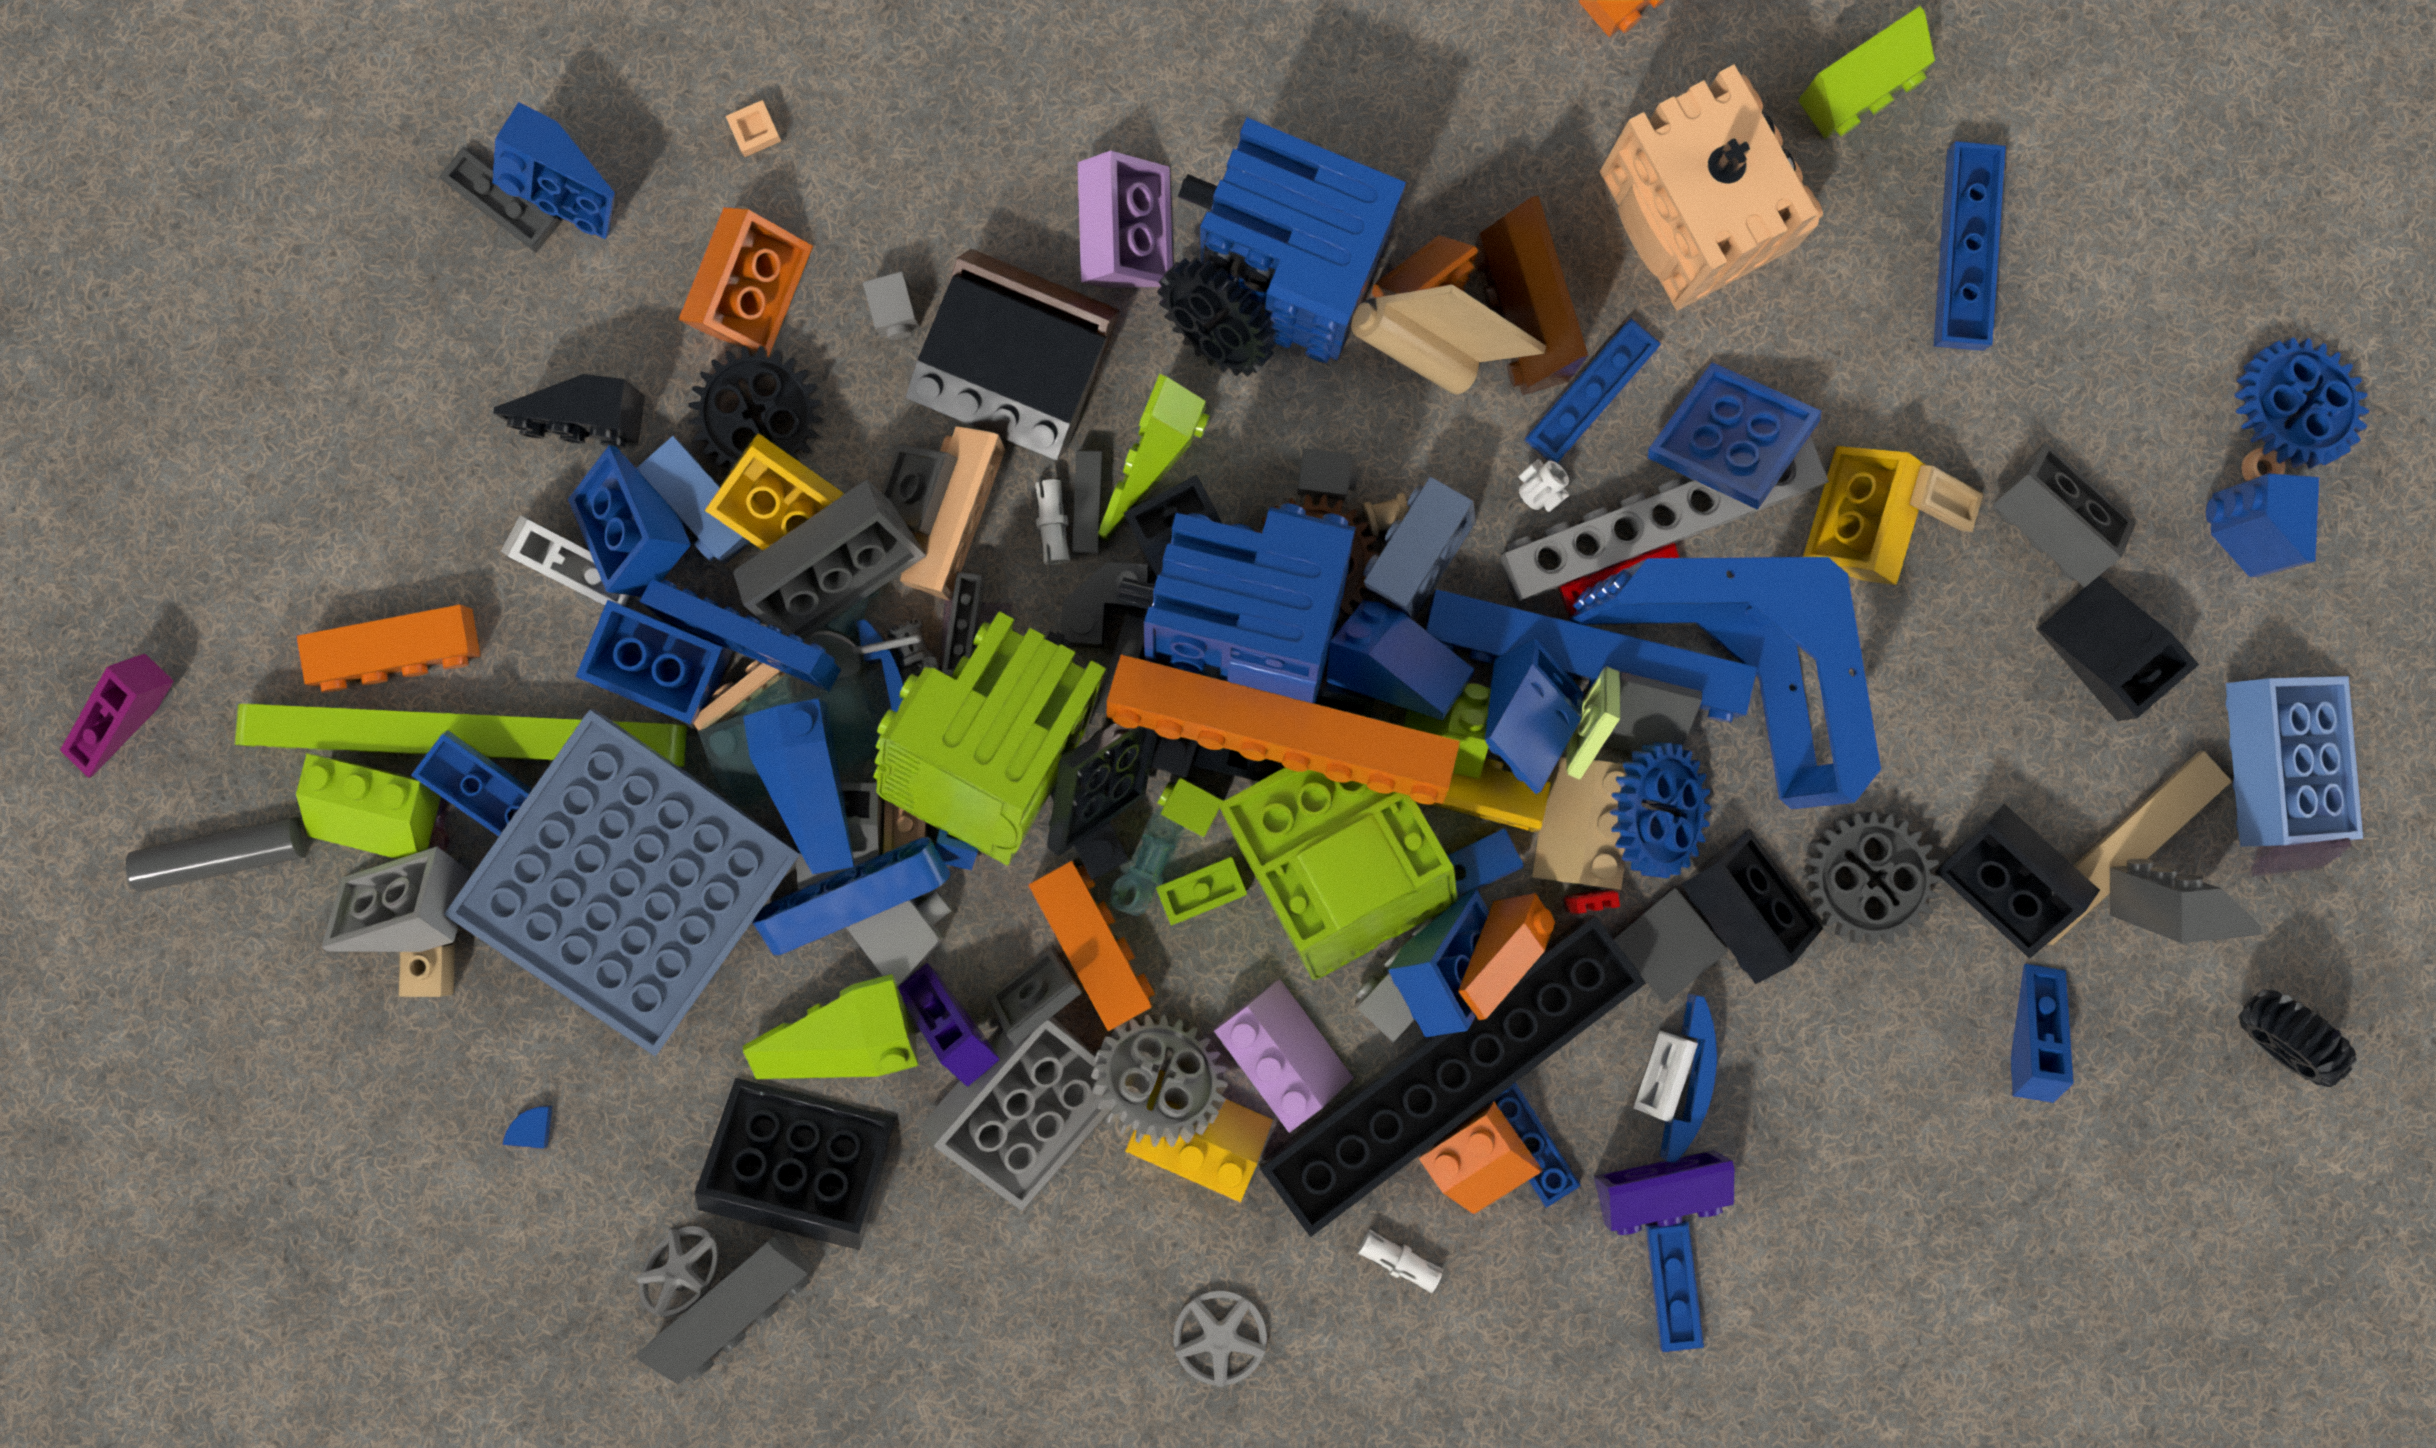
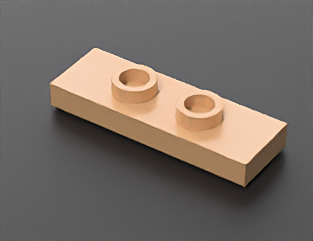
(734, 697)

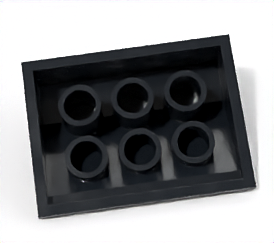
(1006, 367)
(795, 1164)

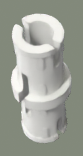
(1052, 522)
(1400, 1261)

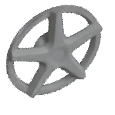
(679, 1271)
(1220, 1338)

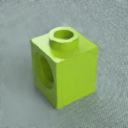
(1189, 806)

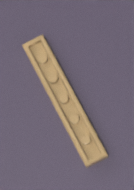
(2152, 823)

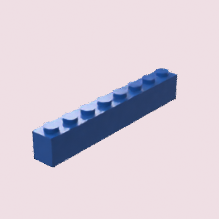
(1584, 651)

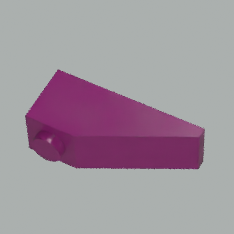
(115, 711)

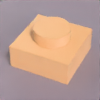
(753, 128)

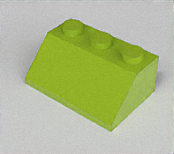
(1870, 75)
(365, 807)

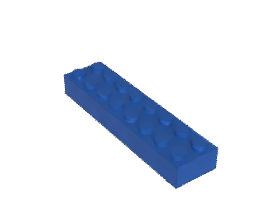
(1969, 246)
(741, 634)
(471, 782)

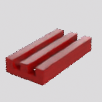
(1591, 900)

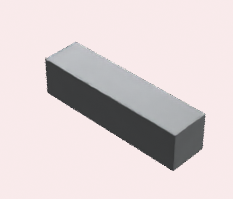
(1087, 502)
(963, 619)
(1129, 644)

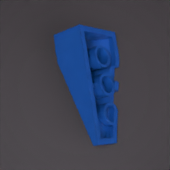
(800, 770)

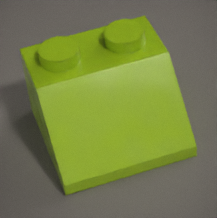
(1464, 723)

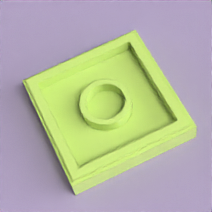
(1598, 720)

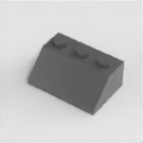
(2065, 516)
(2175, 904)

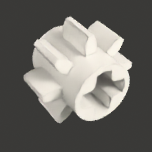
(1543, 485)

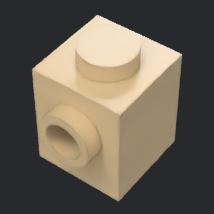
(427, 972)

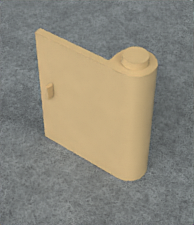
(1440, 334)

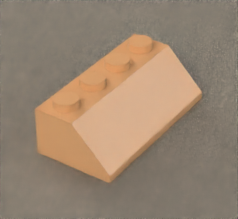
(960, 512)

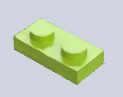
(1201, 891)

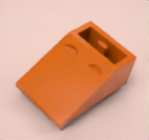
(1434, 265)

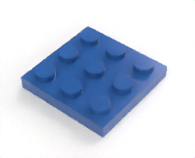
(1734, 435)

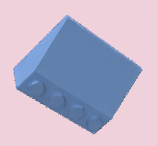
(2293, 760)

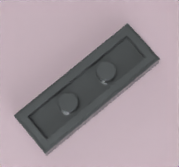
(519, 217)

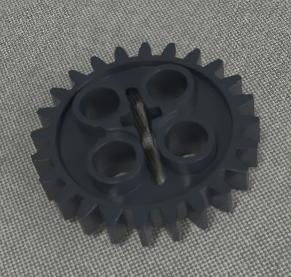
(1195, 295)
(790, 396)

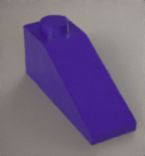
(947, 1026)

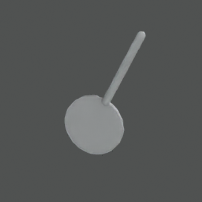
(849, 656)

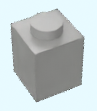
(891, 306)

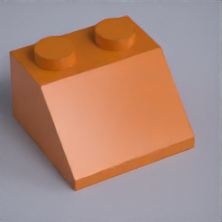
(1480, 1160)

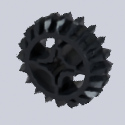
(2297, 1037)

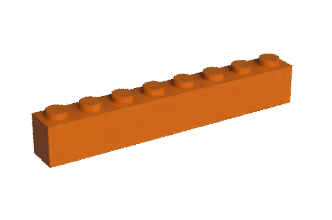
(1282, 730)

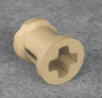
(1383, 514)

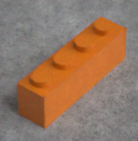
(387, 647)
(1091, 945)

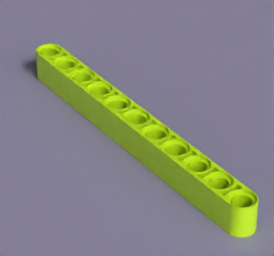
(418, 731)

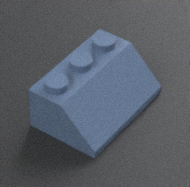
(1420, 547)

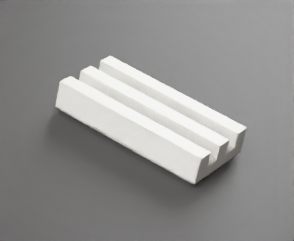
(1665, 1076)

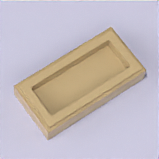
(1946, 498)

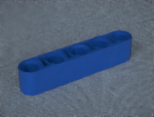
(851, 896)

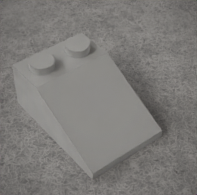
(397, 905)

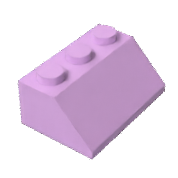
(1124, 221)
(1283, 1055)

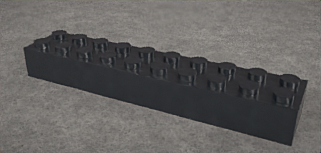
(1449, 1078)

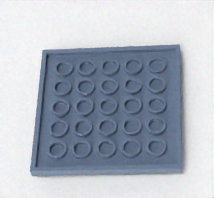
(622, 882)

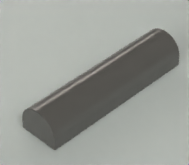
(215, 855)

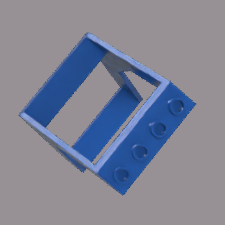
(1760, 621)

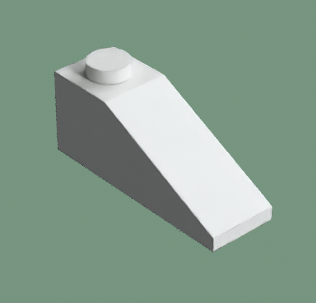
(557, 559)

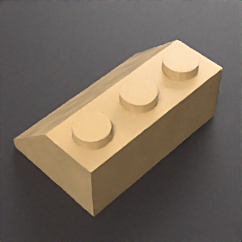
(1577, 826)

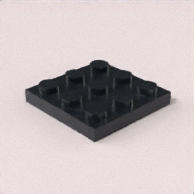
(1099, 782)

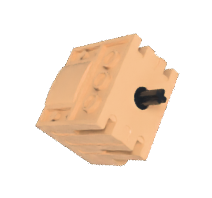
(1708, 188)

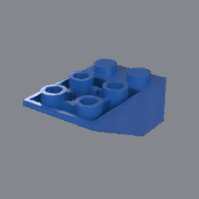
(548, 169)
(1531, 712)

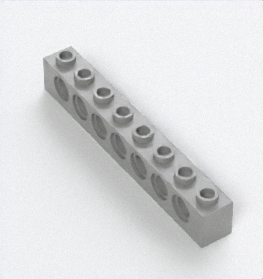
(1530, 579)

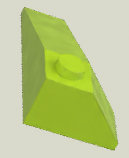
(1166, 432)
(853, 1036)

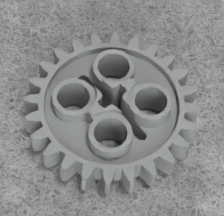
(1195, 1093)

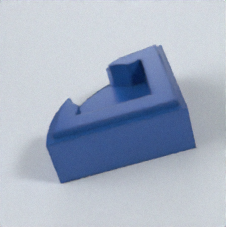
(530, 1128)

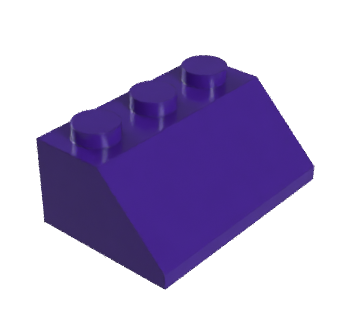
(1666, 1191)

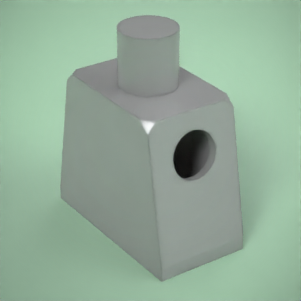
(901, 935)

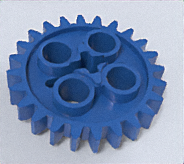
(2273, 393)
(1655, 838)

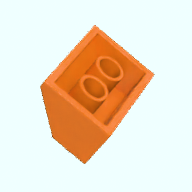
(745, 280)

